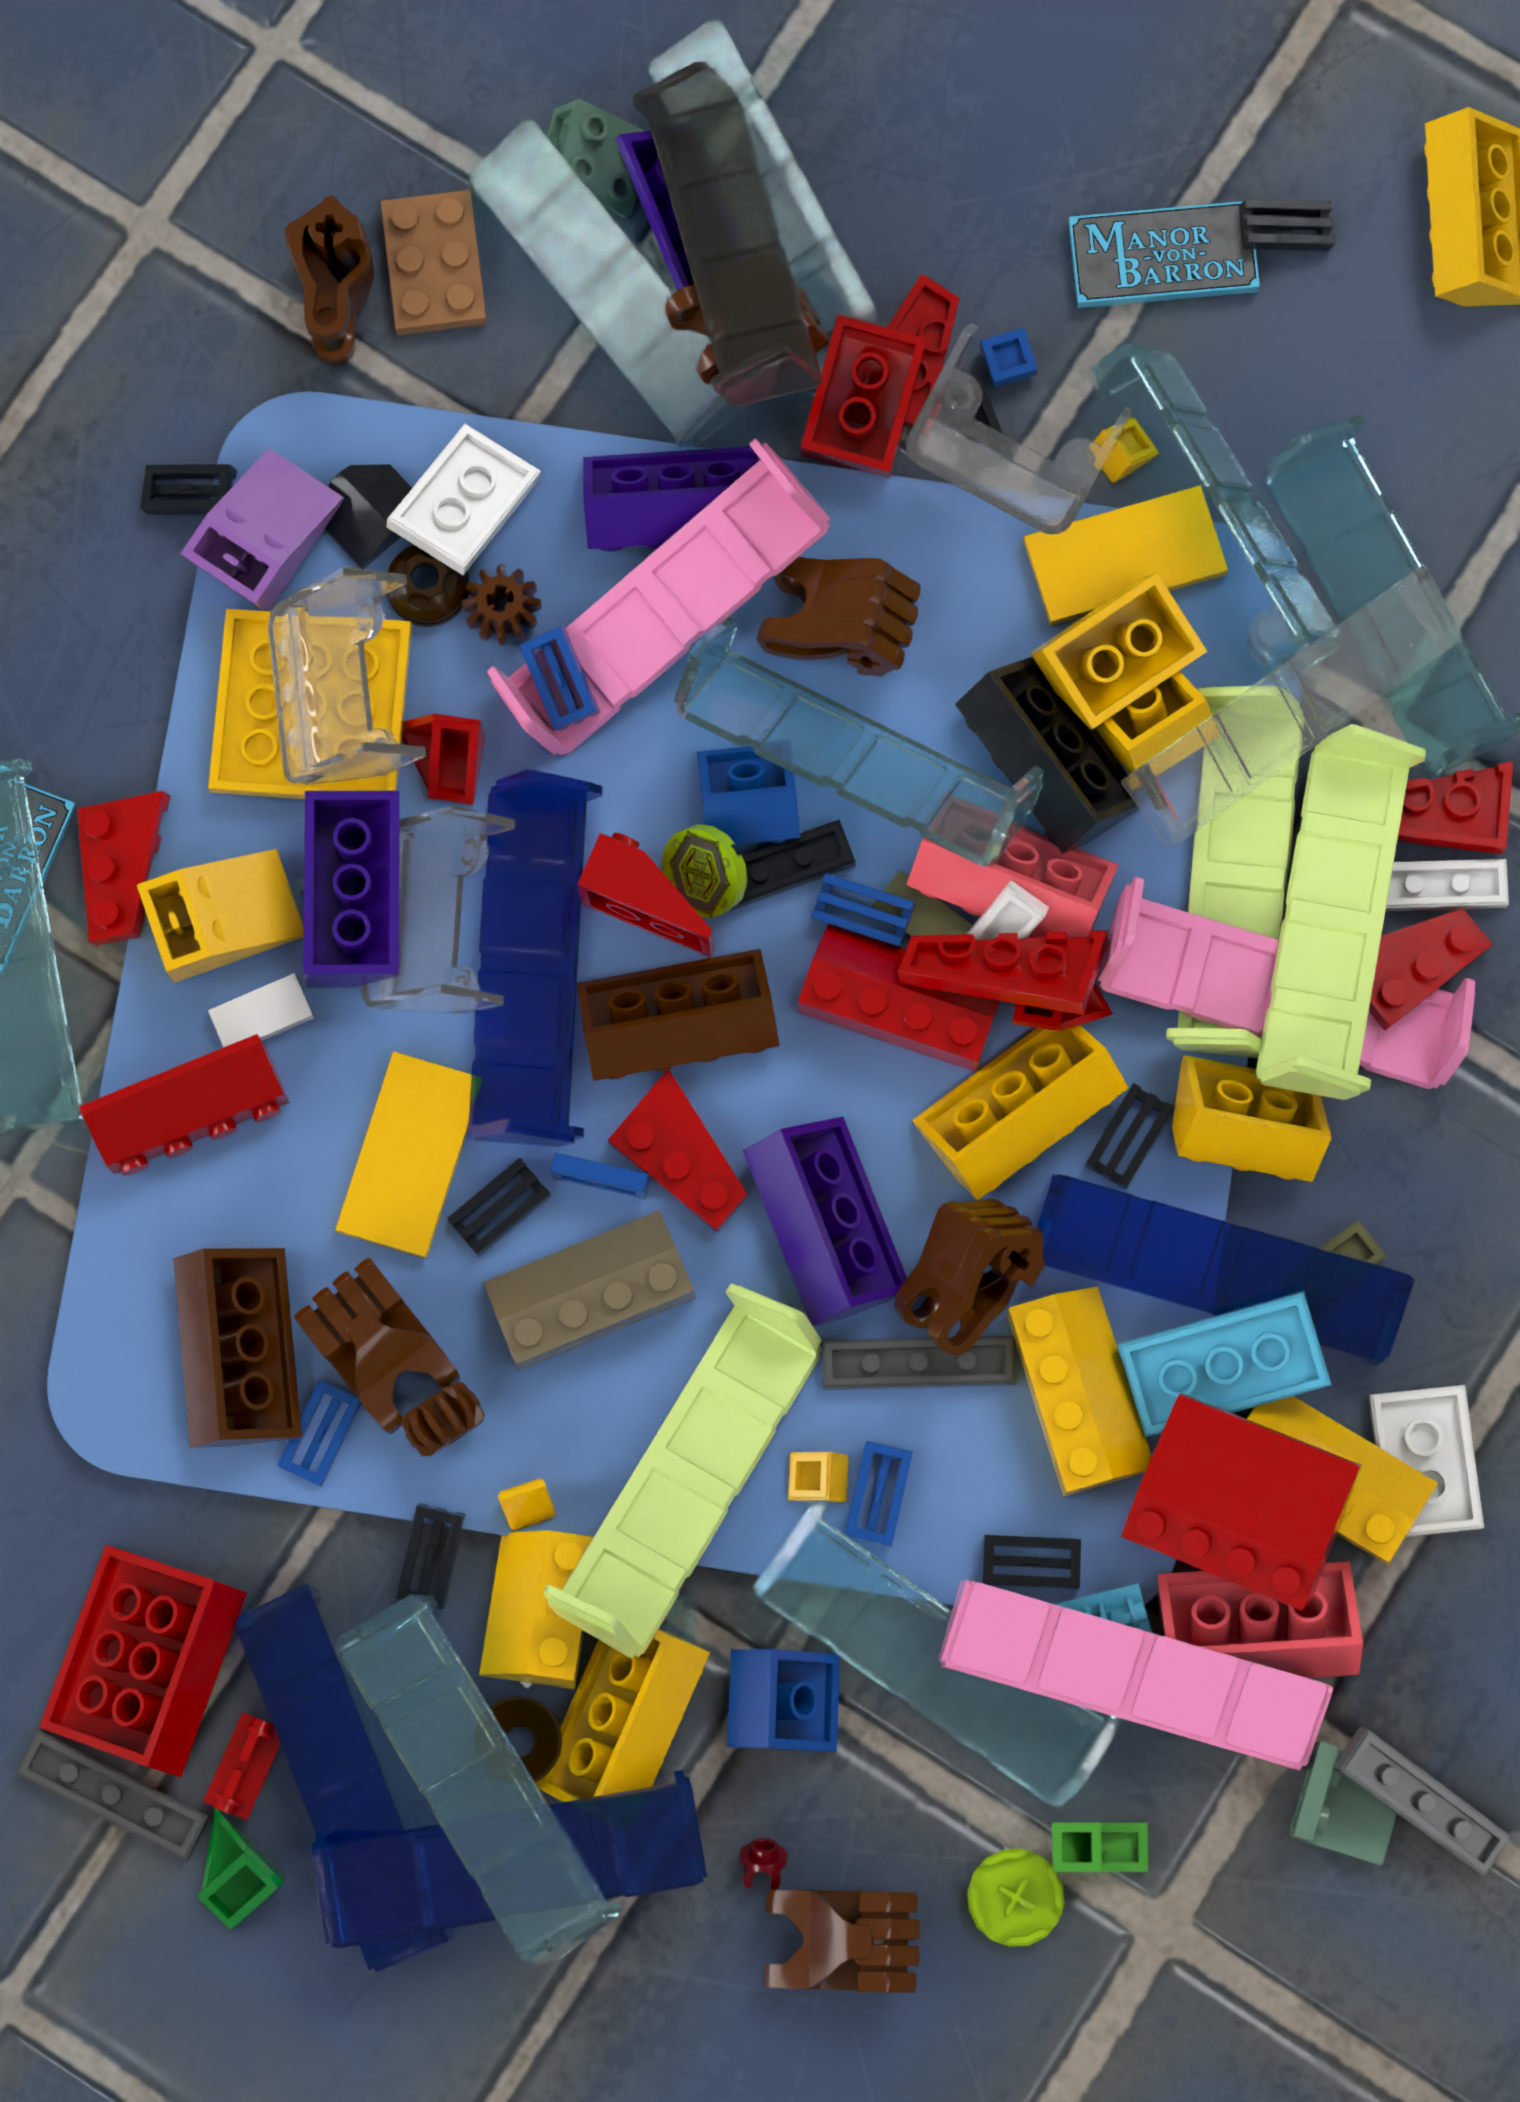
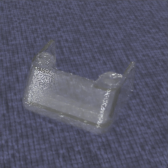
(995, 466)
(324, 680)
(434, 859)

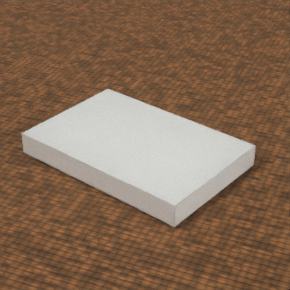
(463, 499)
(1434, 1437)

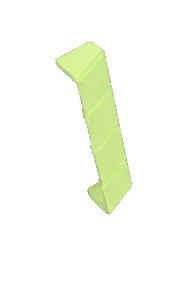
(1240, 880)
(1335, 913)
(690, 1474)

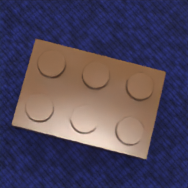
(433, 262)

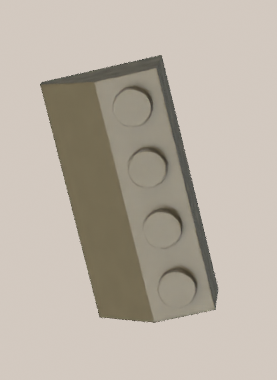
(589, 1290)

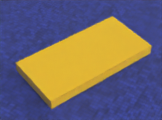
(1119, 547)
(408, 1156)

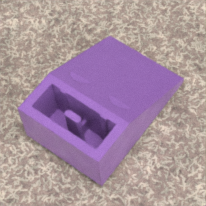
(263, 529)

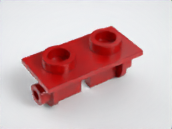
(244, 1767)

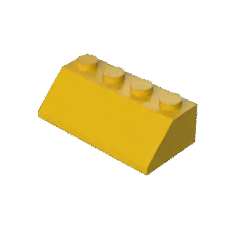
(1474, 208)
(1020, 1106)
(1079, 1389)
(1386, 1492)
(624, 1718)

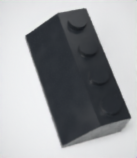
(1031, 726)

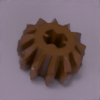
(486, 597)
(442, 1419)

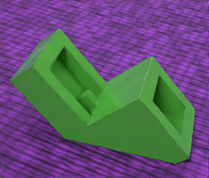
(1099, 1847)

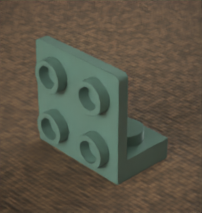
(588, 143)
(1339, 1812)

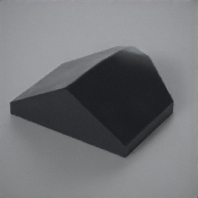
(361, 519)

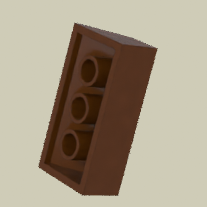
(677, 1015)
(237, 1346)

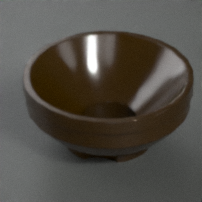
(431, 605)
(540, 1720)

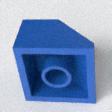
(748, 796)
(783, 1700)

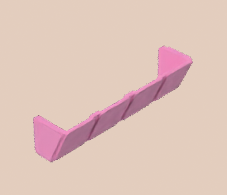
(674, 598)
(1227, 977)
(1134, 1674)

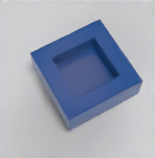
(1008, 357)

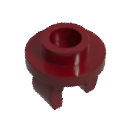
(763, 1856)

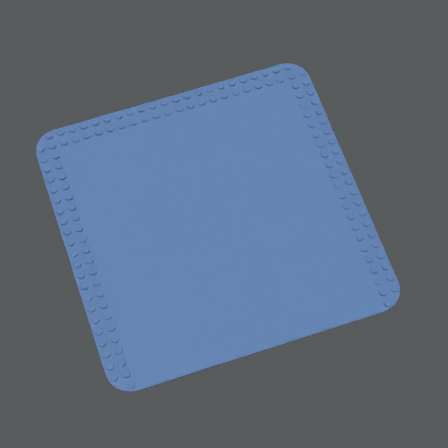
(597, 1407)

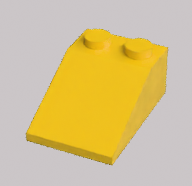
(1154, 721)

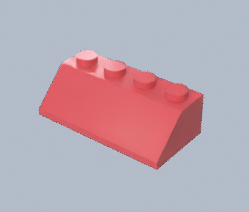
(1068, 883)
(1261, 1630)

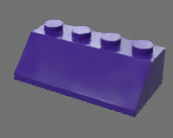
(648, 178)
(654, 494)
(351, 887)
(826, 1219)

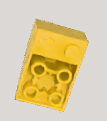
(220, 912)

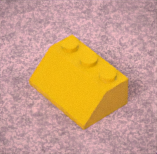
(1119, 651)
(1240, 1123)
(522, 1632)

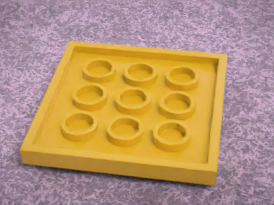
(246, 729)

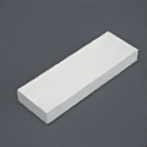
(1448, 885)

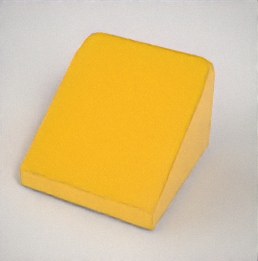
(1130, 451)
(818, 1477)
(527, 1504)

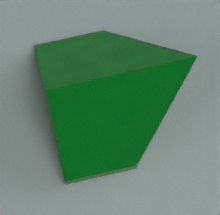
(235, 1873)

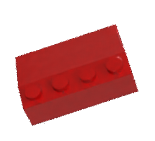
(1241, 1501)
(143, 1660)

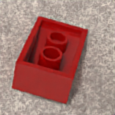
(863, 396)
(634, 890)

